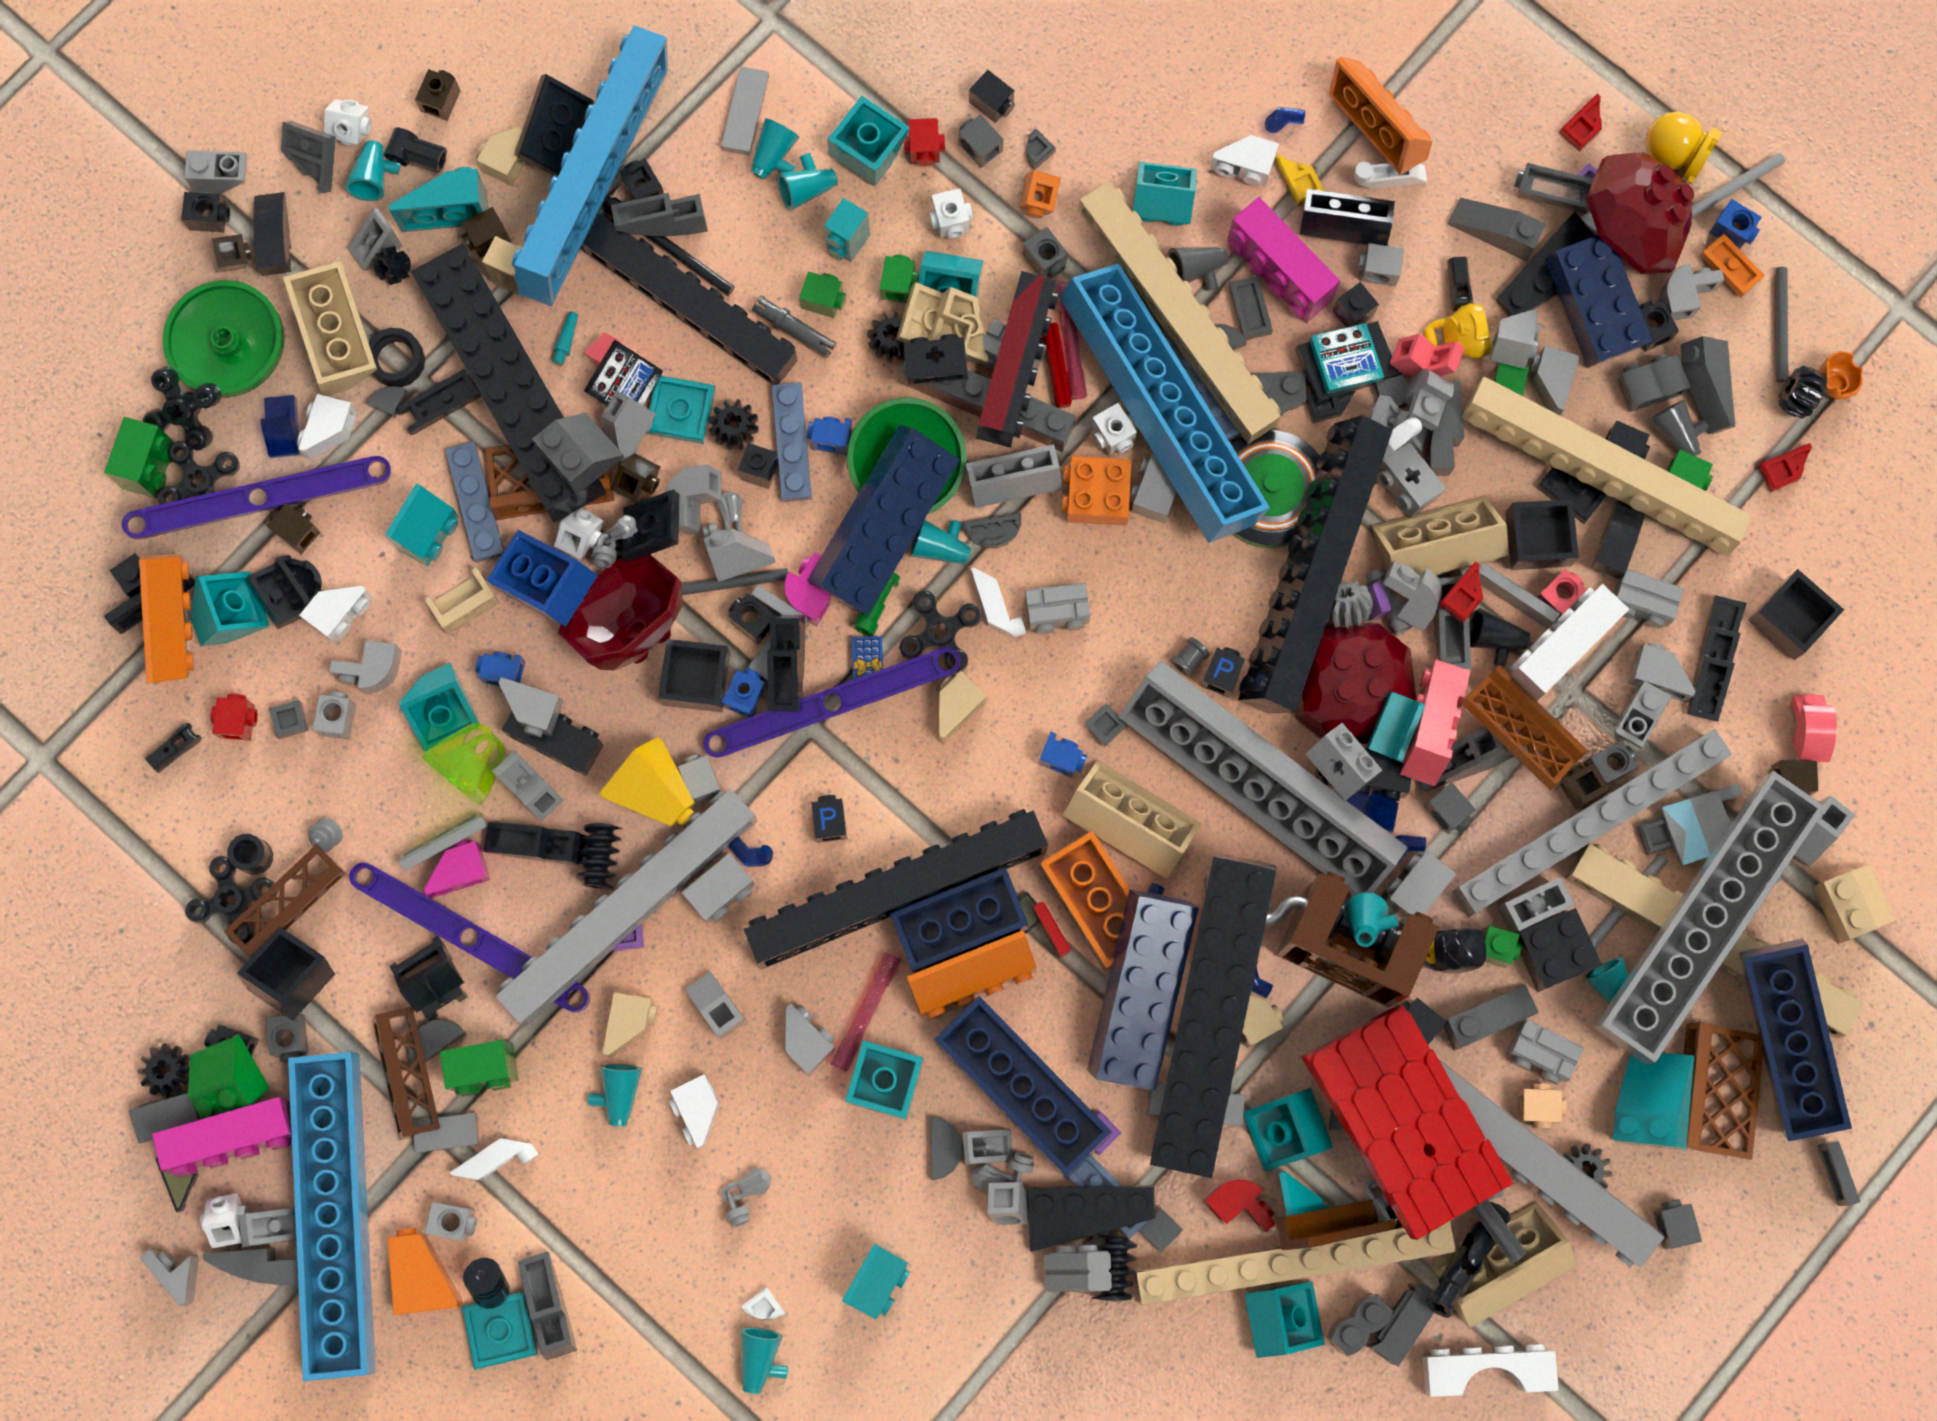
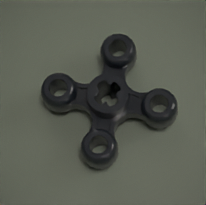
(183, 407)
(191, 471)
(933, 619)
(226, 888)

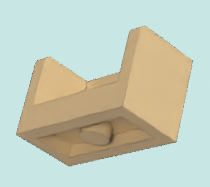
(499, 264)
(463, 603)

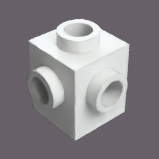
(347, 121)
(950, 214)
(1114, 430)
(578, 533)
(222, 1220)

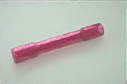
(1075, 372)
(881, 980)

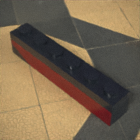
(1016, 358)

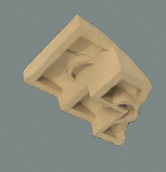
(938, 313)

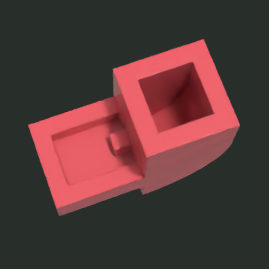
(1417, 353)
(1815, 728)

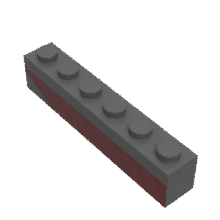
(1041, 421)

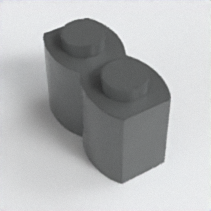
(1653, 382)
(1365, 1317)

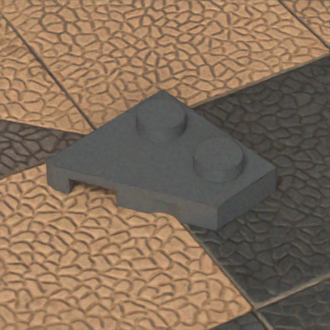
(310, 151)
(1285, 388)

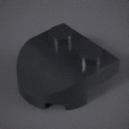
(285, 588)

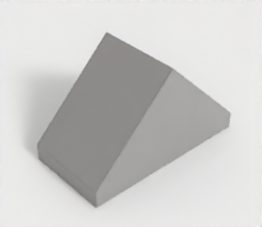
(372, 239)
(987, 1146)

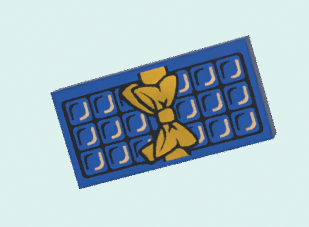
(866, 655)

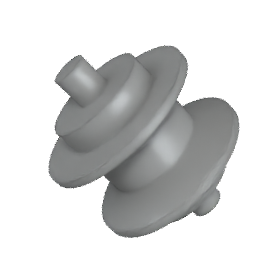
(325, 834)

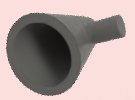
(1199, 262)
(1677, 428)

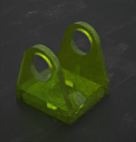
(462, 766)

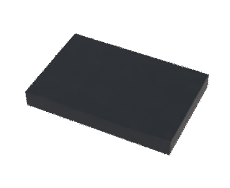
(551, 124)
(1313, 375)

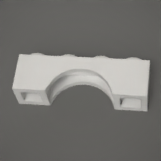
(1449, 1373)

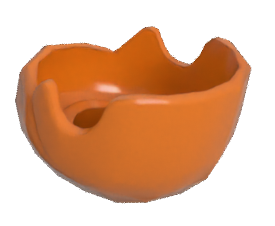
(1842, 375)

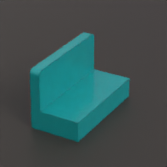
(1396, 726)

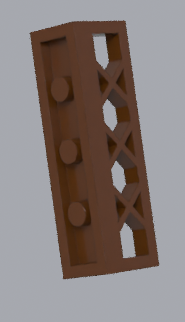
(295, 909)
(393, 1074)
(1330, 1225)

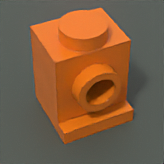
(1046, 187)

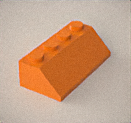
(1379, 115)
(165, 617)
(971, 974)

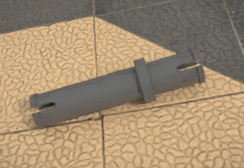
(784, 320)

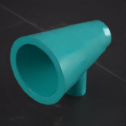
(772, 147)
(367, 175)
(804, 185)
(940, 545)
(1368, 916)
(1608, 978)
(619, 1089)
(757, 1358)

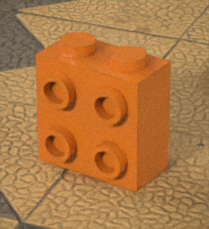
(1097, 490)

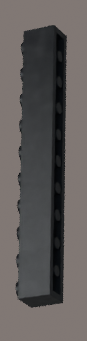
(689, 300)

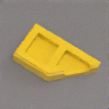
(1298, 178)

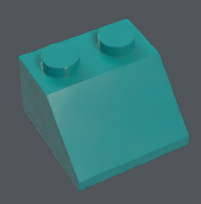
(867, 140)
(1165, 193)
(944, 271)
(422, 526)
(1288, 1129)
(876, 1281)
(1284, 1319)

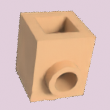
(1541, 1106)

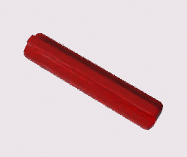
(1057, 367)

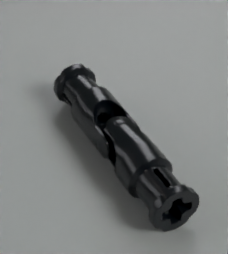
(1454, 1280)

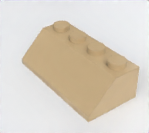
(330, 327)
(1444, 538)
(1131, 819)
(1504, 1282)

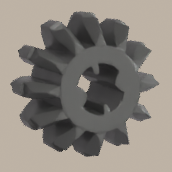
(1591, 1159)

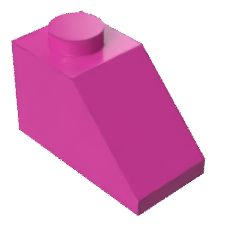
(458, 869)

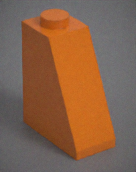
(418, 1275)

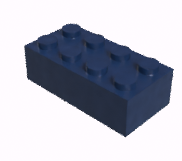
(1598, 300)
(959, 920)

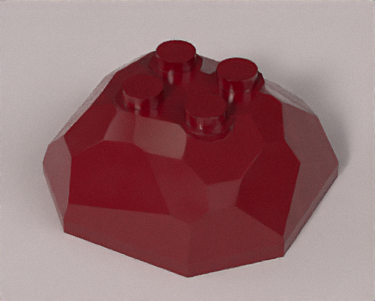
(1641, 210)
(625, 613)
(1353, 679)

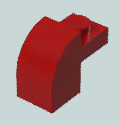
(1235, 1196)

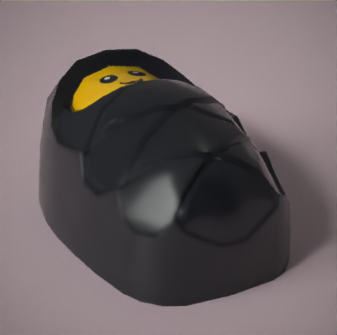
(1457, 951)

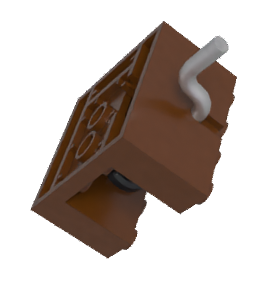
(1325, 945)

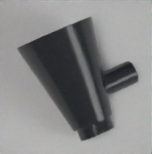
(1496, 633)

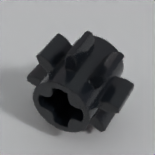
(392, 265)

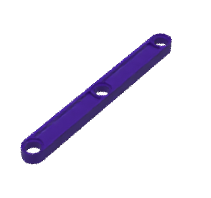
(236, 503)
(852, 695)
(451, 927)

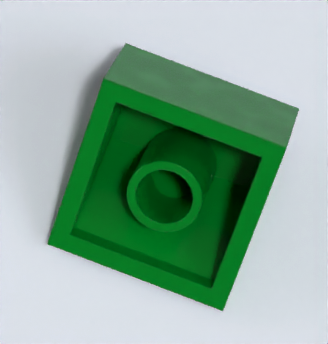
(224, 1078)

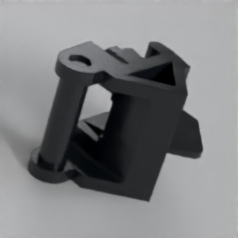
(433, 985)

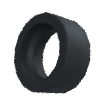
(416, 366)

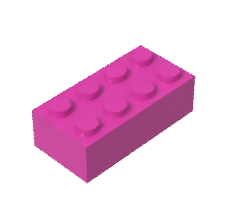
(1282, 260)
(224, 1136)

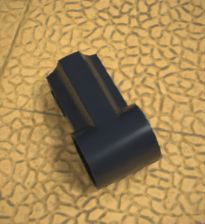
(408, 149)

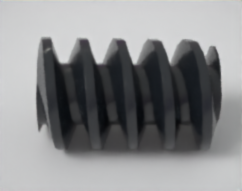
(598, 855)
(1118, 1250)

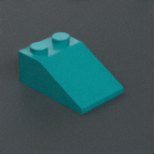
(441, 202)
(1655, 1102)

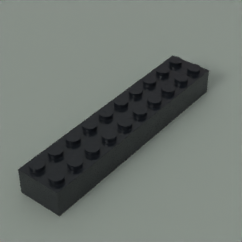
(499, 371)
(1314, 565)
(884, 892)
(1213, 1014)

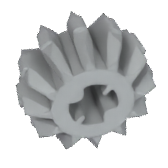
(1350, 605)

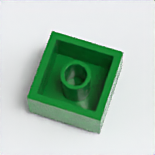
(139, 458)
(479, 1066)

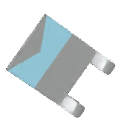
(1698, 823)

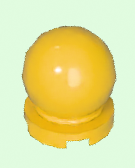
(1681, 143)

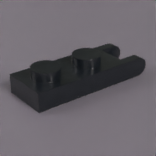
(439, 401)

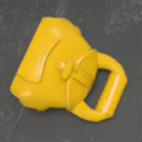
(1465, 326)

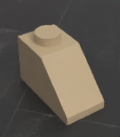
(498, 158)
(957, 704)
(628, 1021)
(1260, 1021)

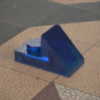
(281, 426)
(1377, 808)

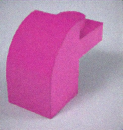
(804, 595)

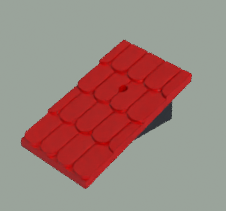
(1407, 1122)

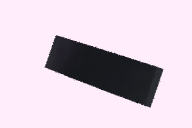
(1716, 658)

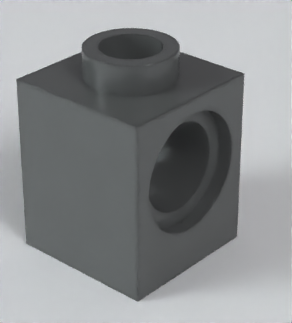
(980, 140)
(1045, 242)
(1624, 755)
(1450, 809)
(277, 1027)
(1677, 1224)

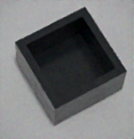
(1541, 534)
(1796, 614)
(694, 675)
(1557, 950)
(286, 973)

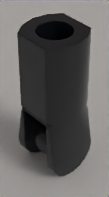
(1459, 281)
(169, 751)

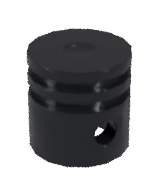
(250, 854)
(486, 1283)

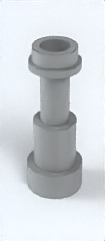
(1397, 625)

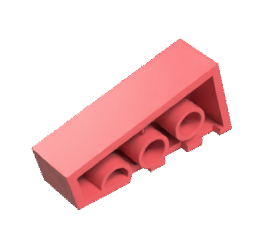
(1435, 733)

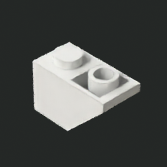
(1246, 159)
(327, 425)
(335, 610)
(698, 1107)

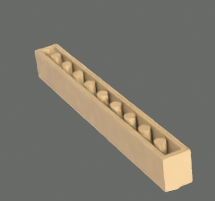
(1179, 312)
(1606, 466)
(1651, 904)
(1285, 1265)

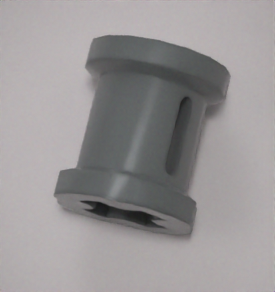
(1190, 657)

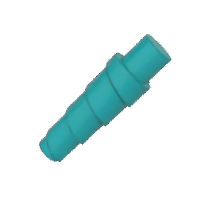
(565, 338)

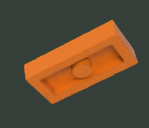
(1737, 269)

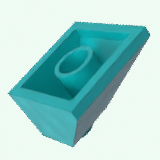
(225, 609)
(437, 706)
(1298, 1197)

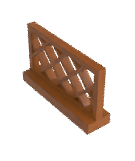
(524, 502)
(1537, 725)
(1698, 1044)

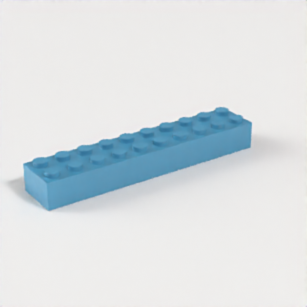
(590, 166)
(1164, 402)
(331, 1216)

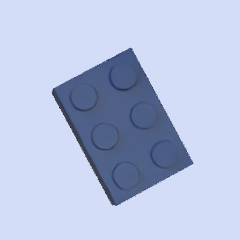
(542, 578)

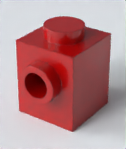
(924, 141)
(233, 717)

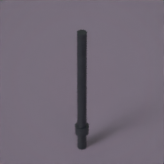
(681, 255)

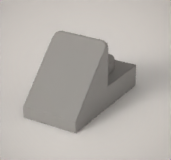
(267, 1227)
(178, 1281)

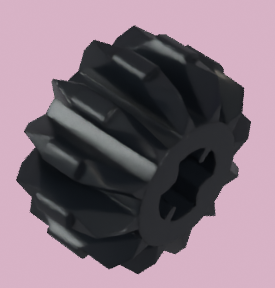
(883, 343)
(1802, 392)
(742, 417)
(159, 1060)

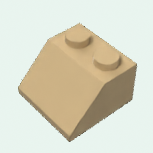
(1853, 903)

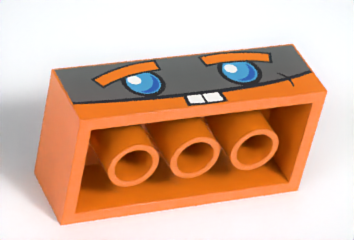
(1090, 893)

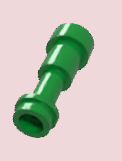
(868, 624)

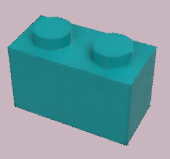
(846, 230)

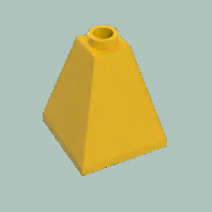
(651, 785)

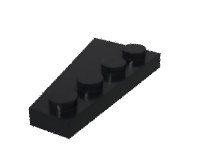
(1534, 283)
(1077, 1212)

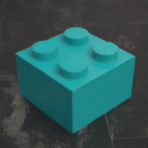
(884, 1080)

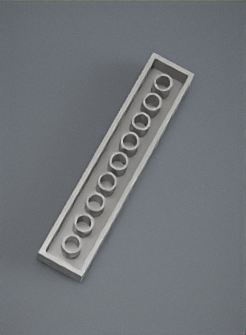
(1261, 780)
(1709, 918)

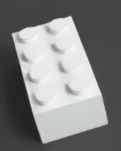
(1571, 639)

